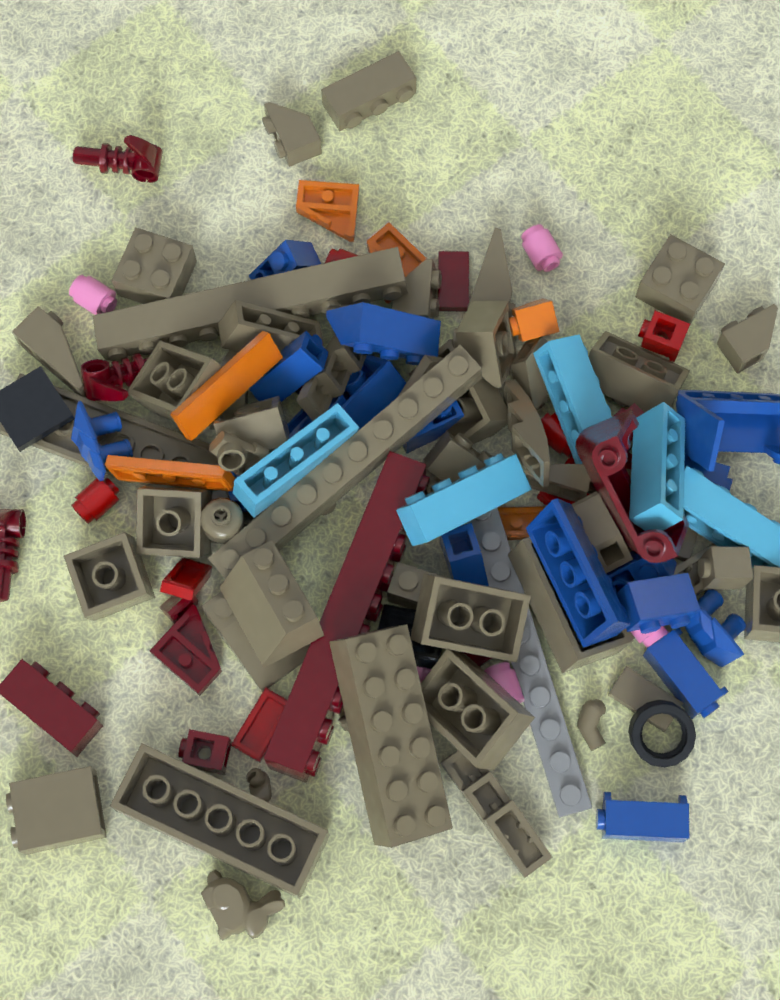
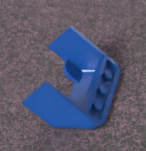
(729, 424)

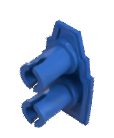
(85, 437)
(712, 638)

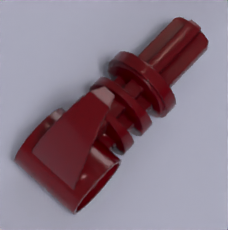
(139, 156)
(106, 382)
(10, 528)

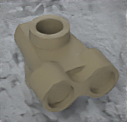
(235, 453)

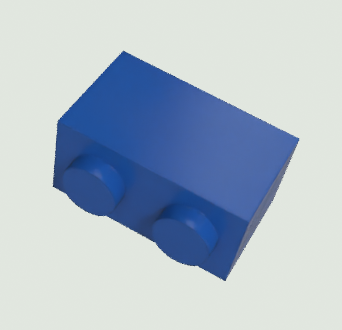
(659, 602)

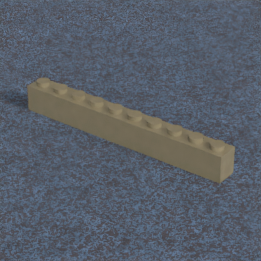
(294, 292)
(354, 458)

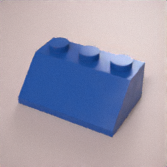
(385, 331)

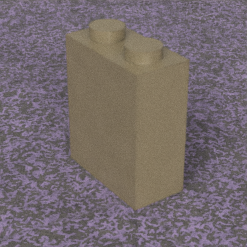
(56, 810)

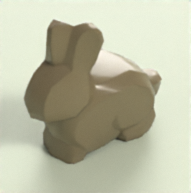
(234, 908)

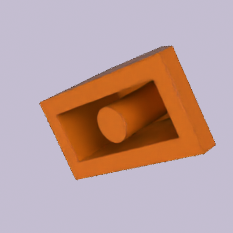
(533, 320)

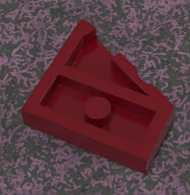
(188, 652)

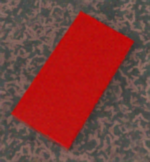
(186, 579)
(260, 725)

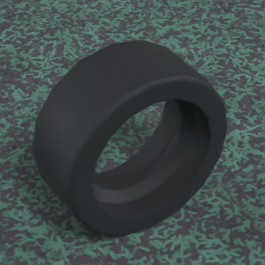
(670, 758)

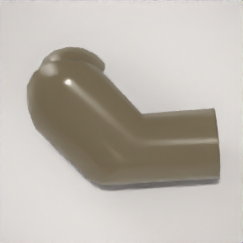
(588, 722)
(259, 784)

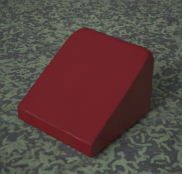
(176, 607)

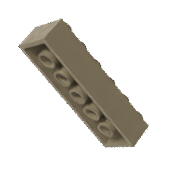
(391, 736)
(220, 820)

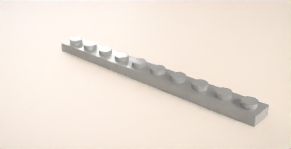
(534, 678)

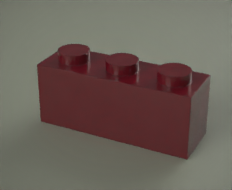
(51, 706)

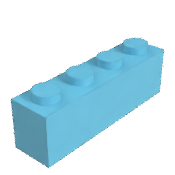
(572, 387)
(293, 460)
(658, 469)
(464, 499)
(728, 520)

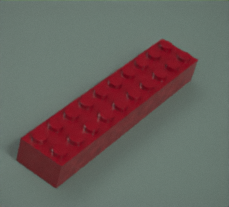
(349, 611)

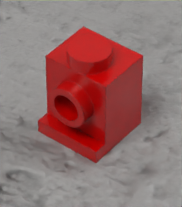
(670, 328)

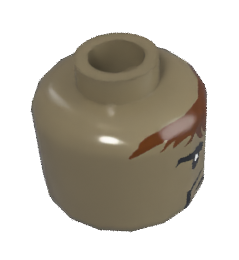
(222, 530)

